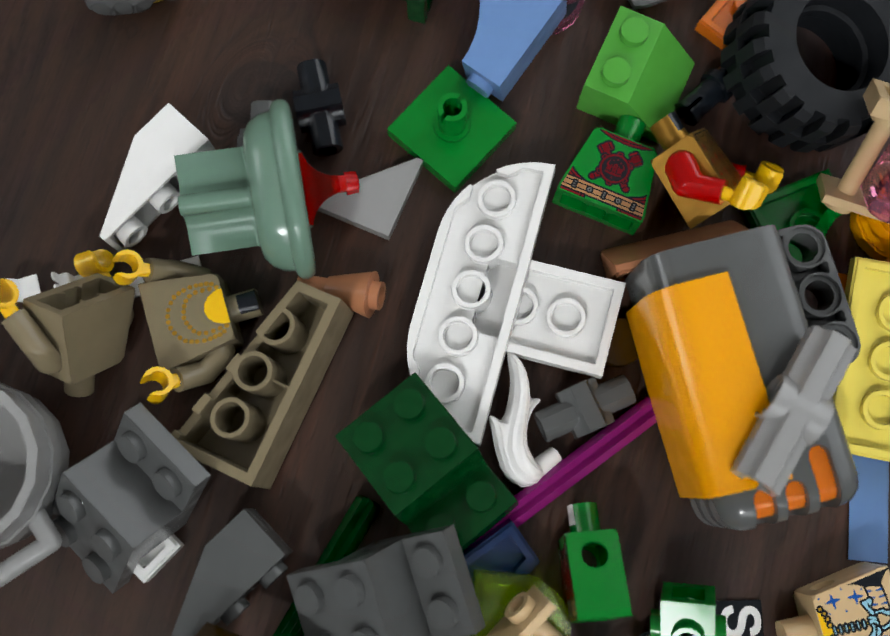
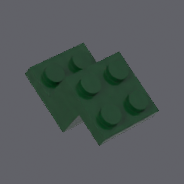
(426, 464)

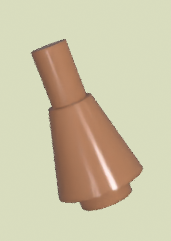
(359, 291)

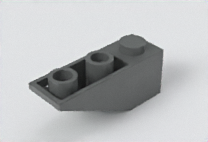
(230, 567)

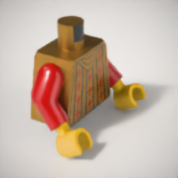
(703, 177)

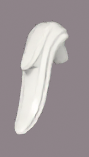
(511, 432)

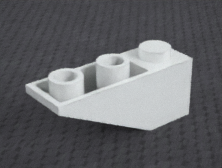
(150, 177)

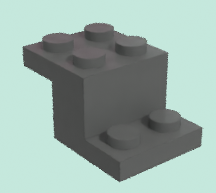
(127, 498)
(391, 589)

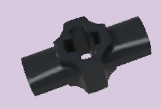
(319, 107)

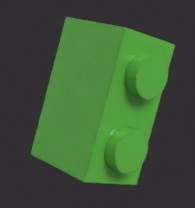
(636, 72)

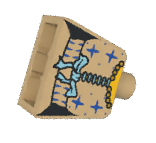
(843, 604)

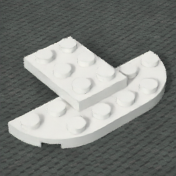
(492, 299)

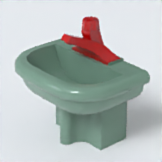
(258, 194)

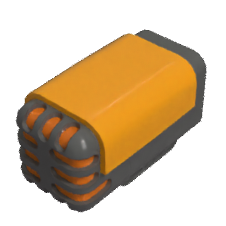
(710, 338)

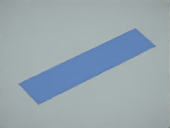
(869, 512)

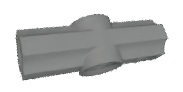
(797, 409)

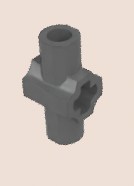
(584, 407)

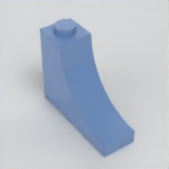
(508, 41)

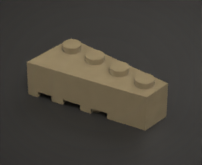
(268, 388)

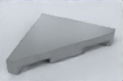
(379, 199)

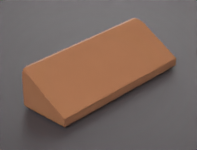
(623, 259)

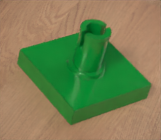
(451, 129)

